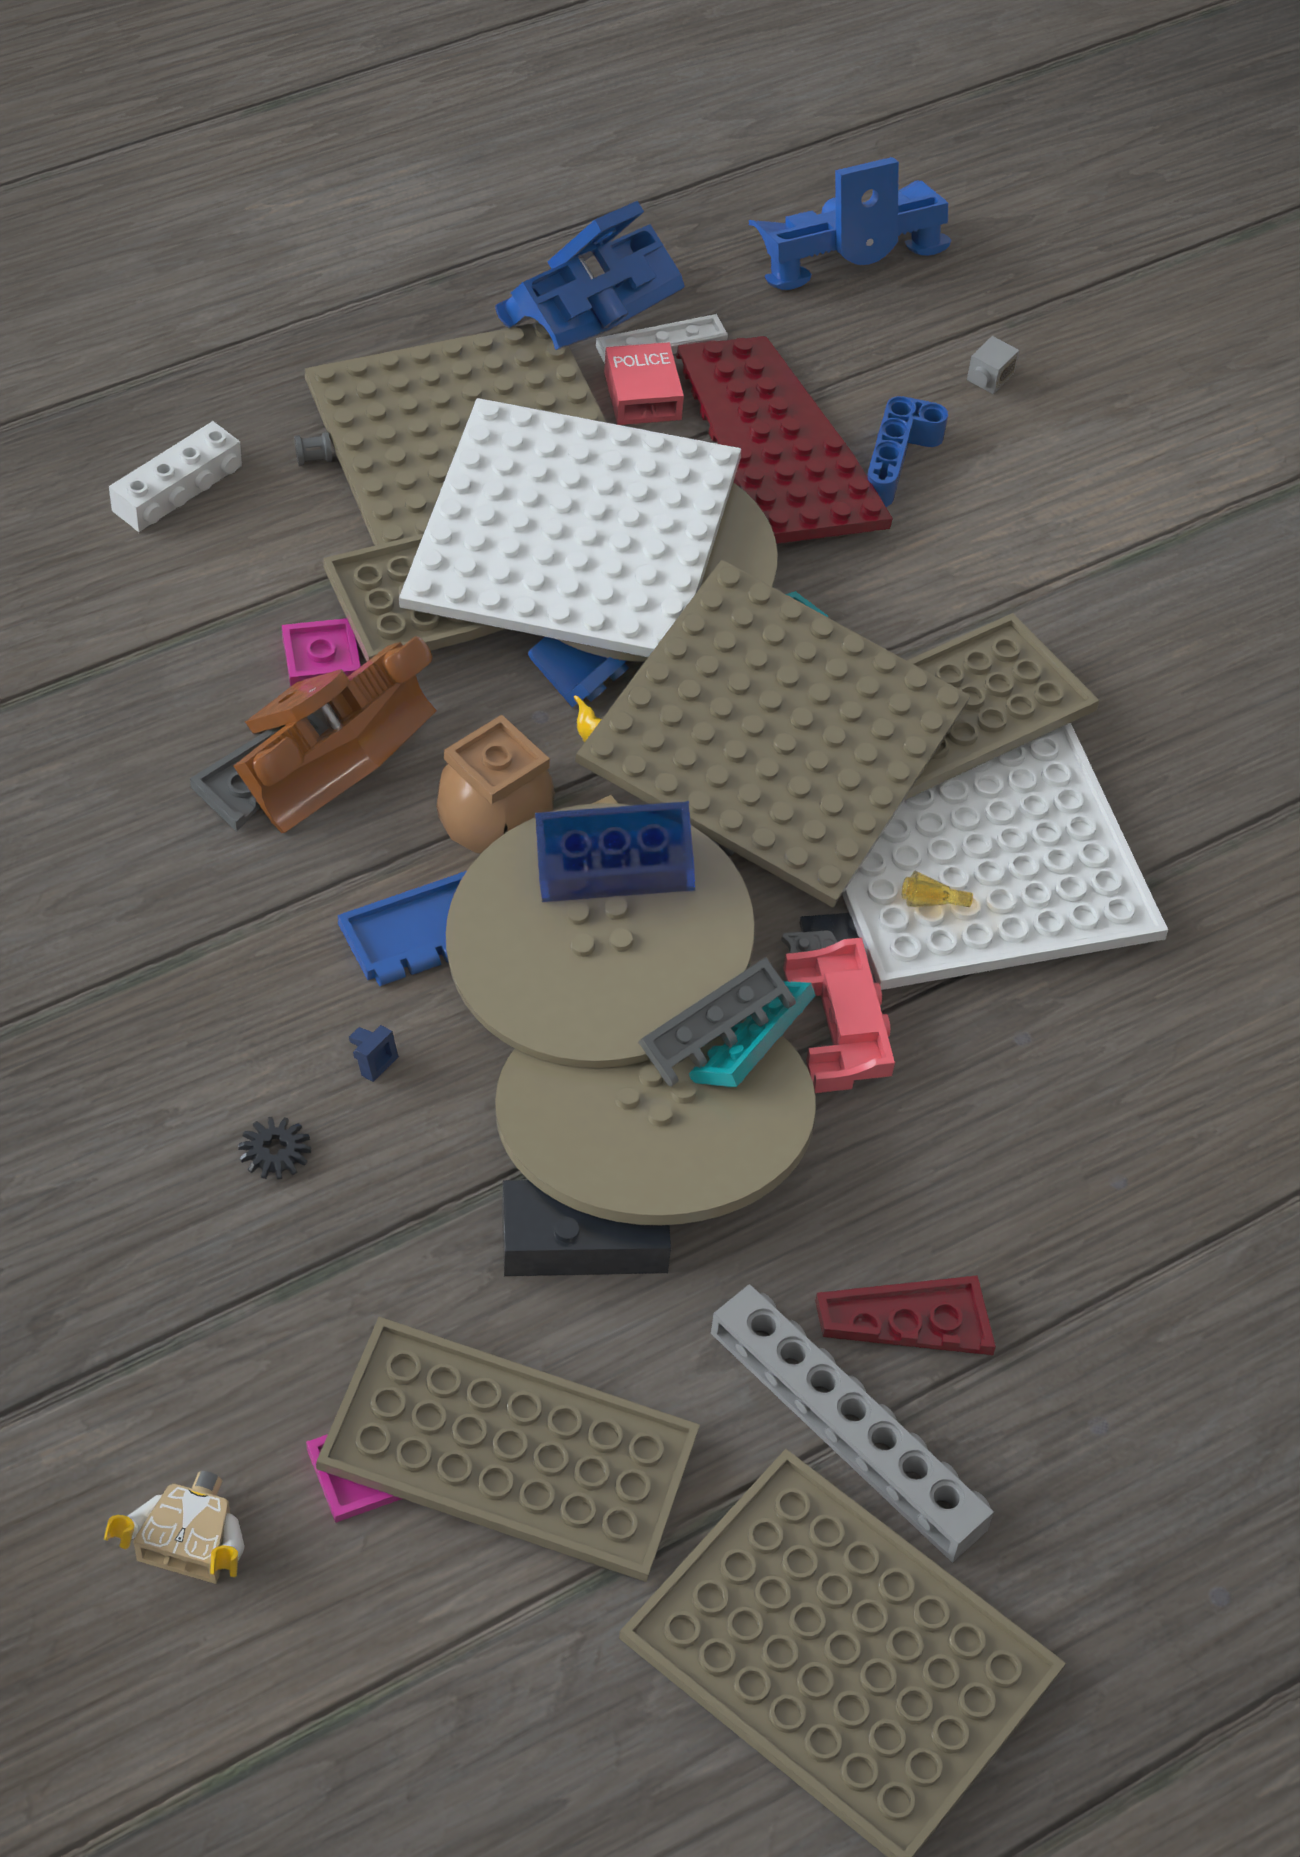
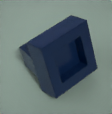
(374, 1051)

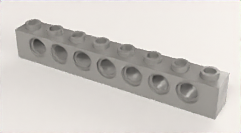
(947, 1529)

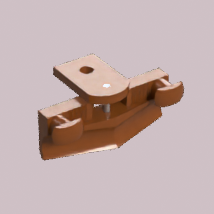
(376, 712)

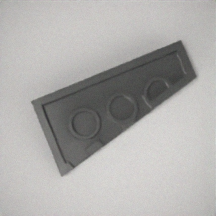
(224, 788)

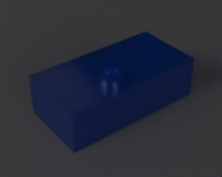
(615, 851)

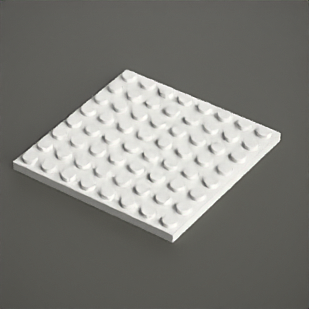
(571, 528)
(1031, 848)

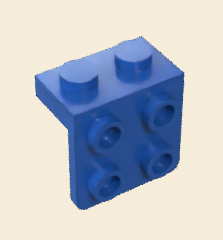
(574, 670)

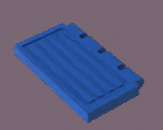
(401, 931)

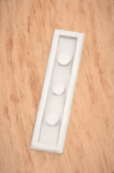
(677, 333)

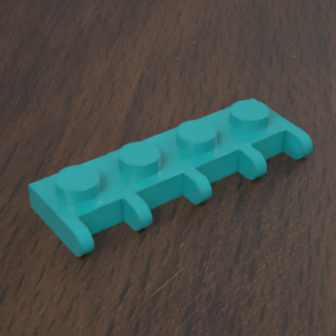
(732, 1064)

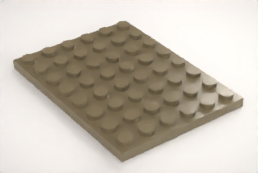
(843, 1655)

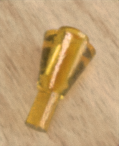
(925, 891)

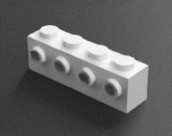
(175, 476)

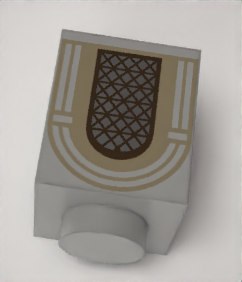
(992, 365)

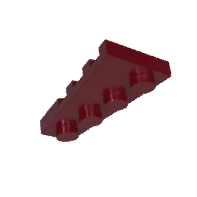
(914, 1314)

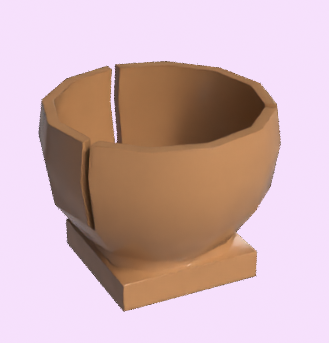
(492, 782)

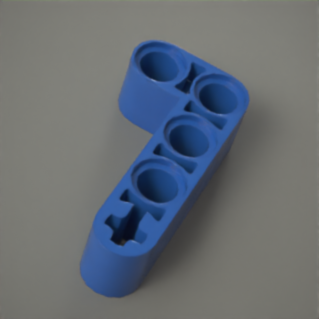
(903, 422)

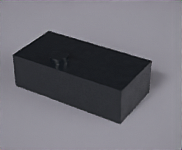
(556, 1240)

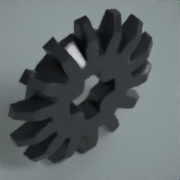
(285, 1158)

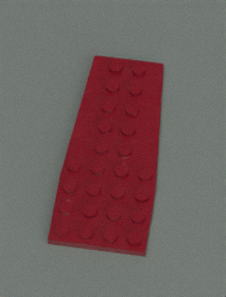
(789, 449)

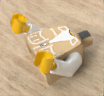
(184, 1530)

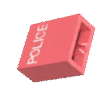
(643, 383)

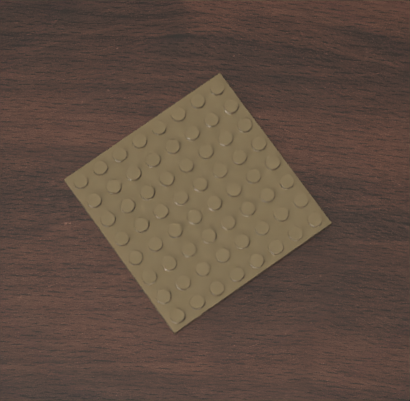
(406, 409)
(775, 731)

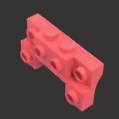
(852, 1013)

